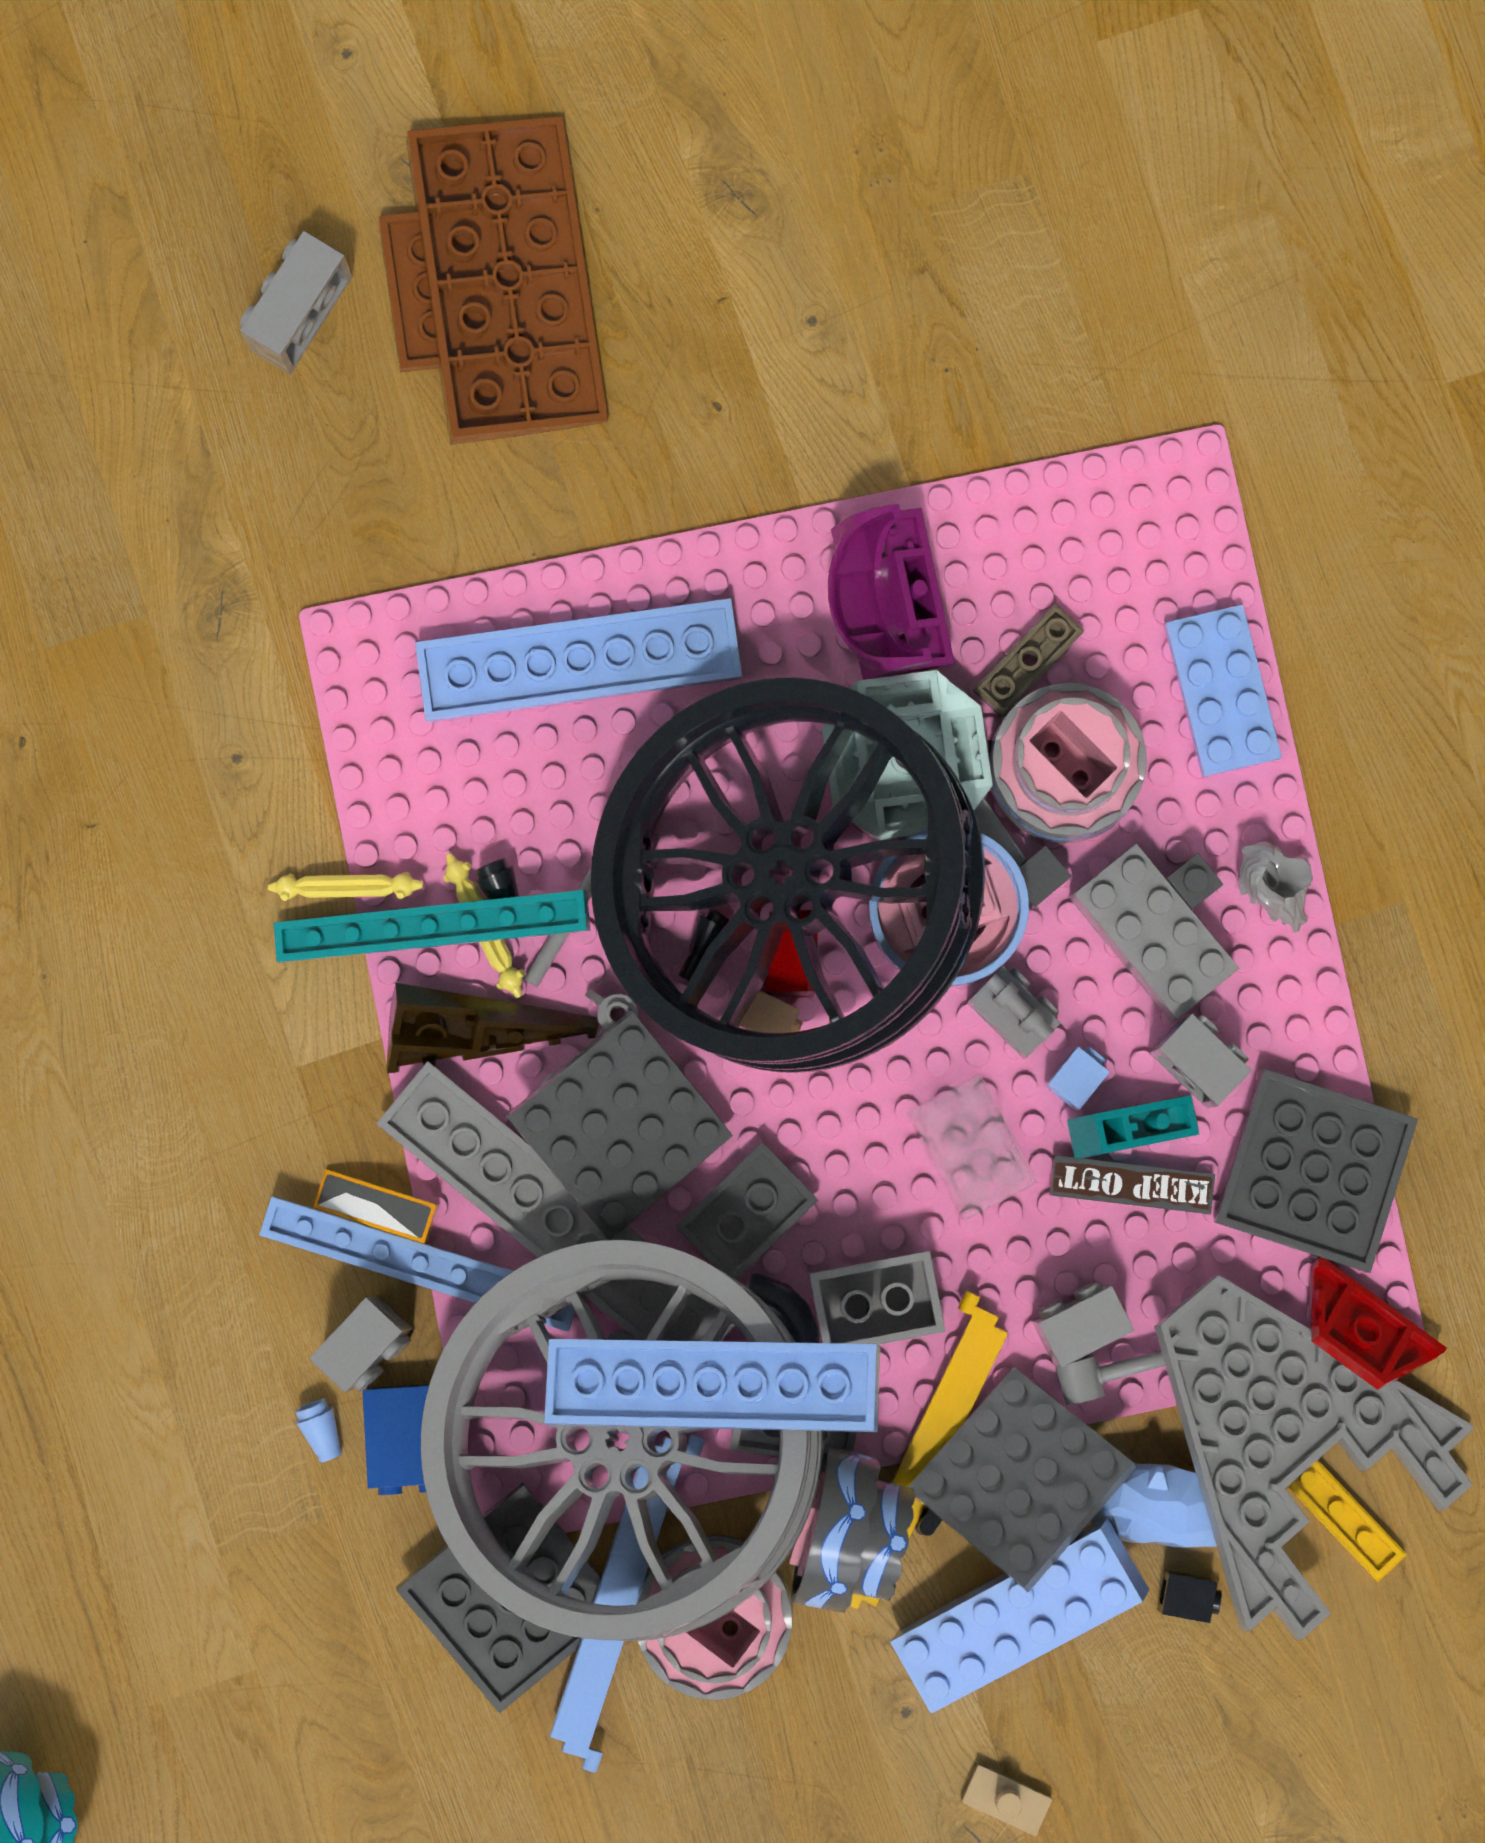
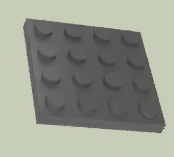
(619, 1125)
(1316, 1170)
(1021, 1479)
(487, 1640)

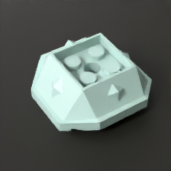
(945, 720)

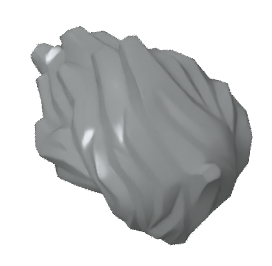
(1276, 882)

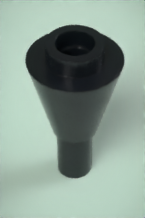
(705, 931)

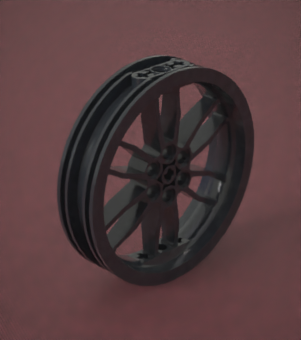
(625, 877)

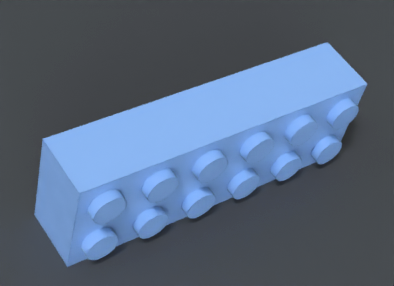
(1007, 1627)

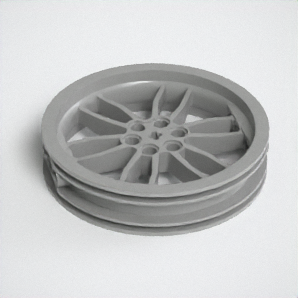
(526, 1300)

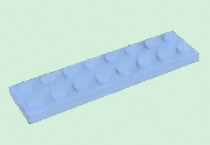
(578, 660)
(713, 1385)

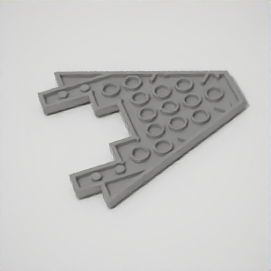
(1263, 1410)

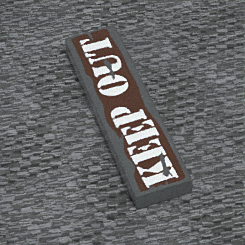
(1132, 1184)

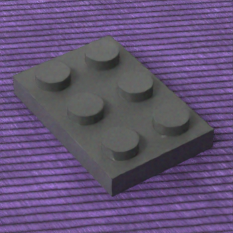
(747, 1212)

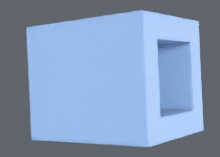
(1078, 1077)

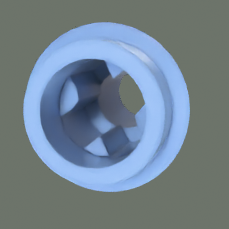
(319, 1428)

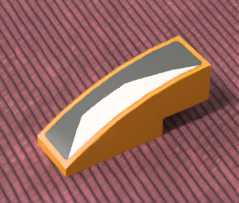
(376, 1206)

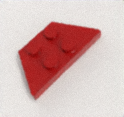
(1364, 1329)

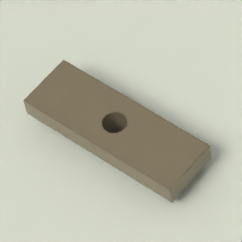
(1013, 678)

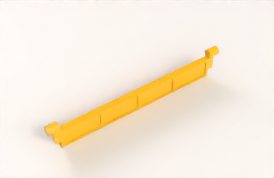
(951, 1400)

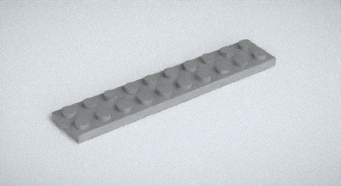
(522, 1194)

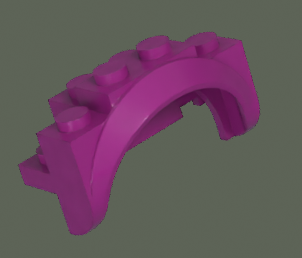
(888, 597)

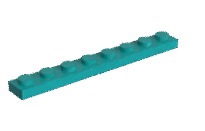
(432, 926)

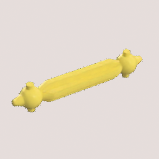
(345, 886)
(495, 951)

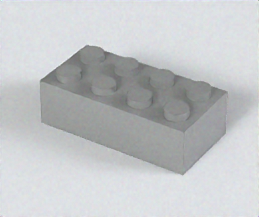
(1154, 933)

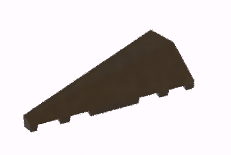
(446, 1024)

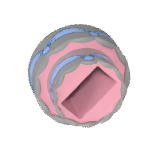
(1092, 738)
(707, 1660)

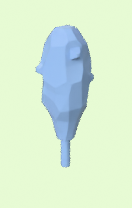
(1159, 1507)

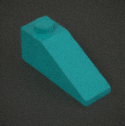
(1133, 1127)

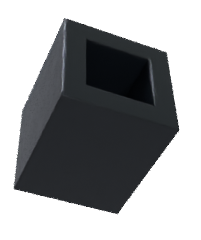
(1189, 1596)

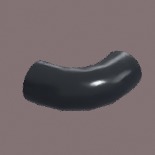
(788, 1306)

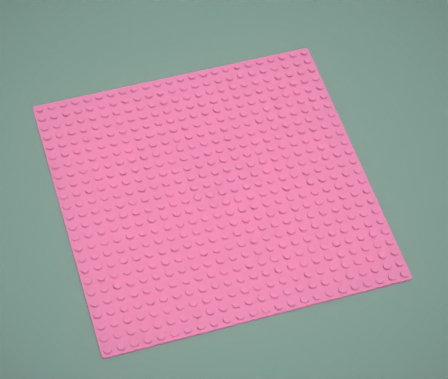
(1122, 549)

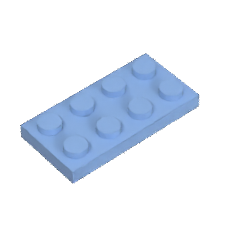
(1222, 691)

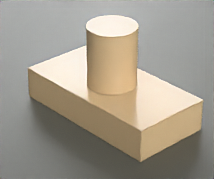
(1006, 1799)

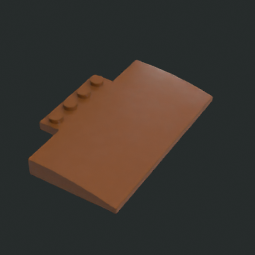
(495, 280)

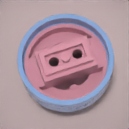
(1001, 922)

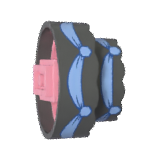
(851, 1534)

